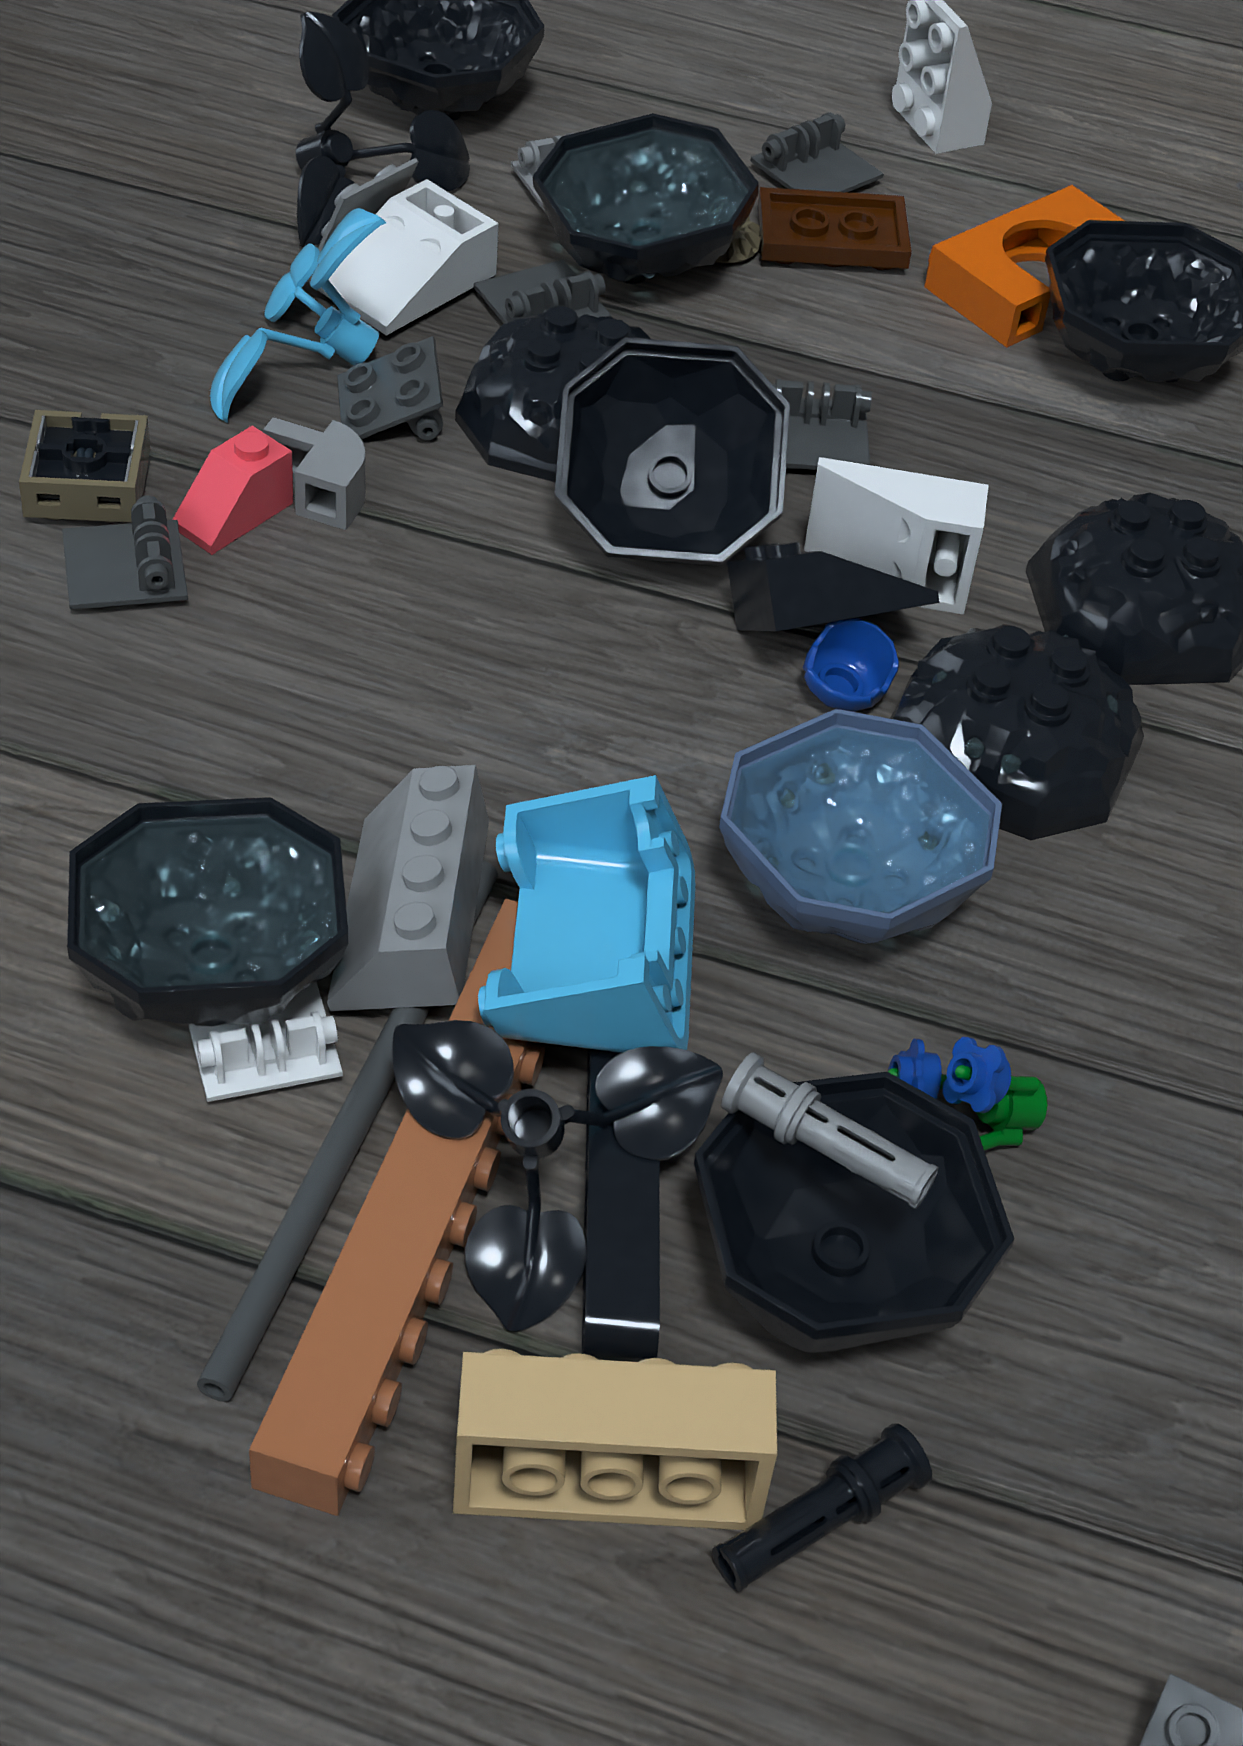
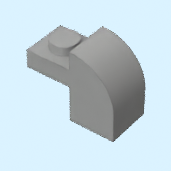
(325, 470)

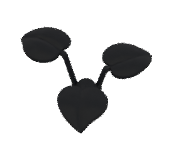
(332, 67)
(455, 1073)

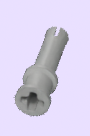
(799, 1115)

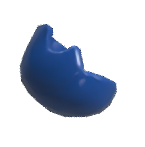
(851, 665)

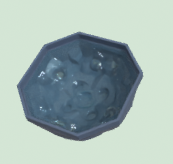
(859, 826)

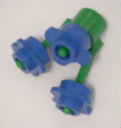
(984, 1081)

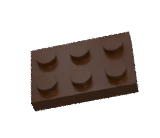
(833, 228)

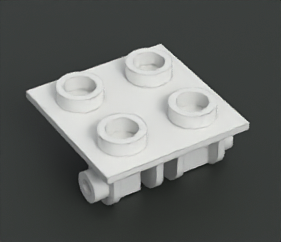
(268, 1056)

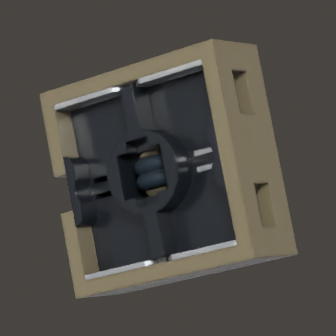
(84, 466)

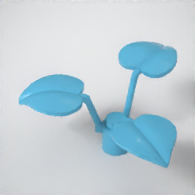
(339, 330)

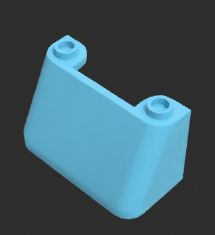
(597, 921)

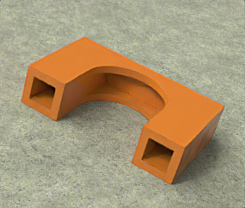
(979, 271)

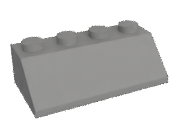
(414, 894)

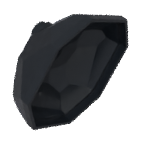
(672, 451)
(835, 1255)

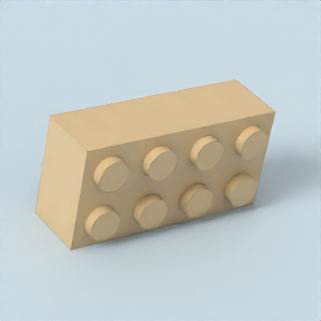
(614, 1440)

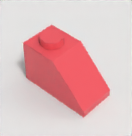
(236, 490)

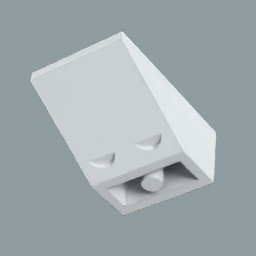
(941, 79)
(418, 259)
(900, 525)

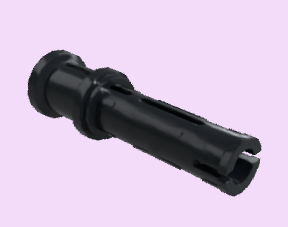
(852, 1491)

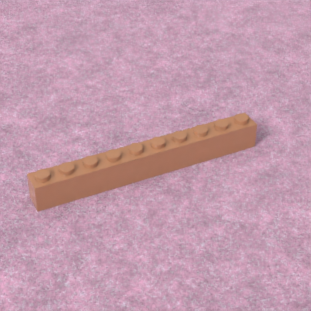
(376, 1297)

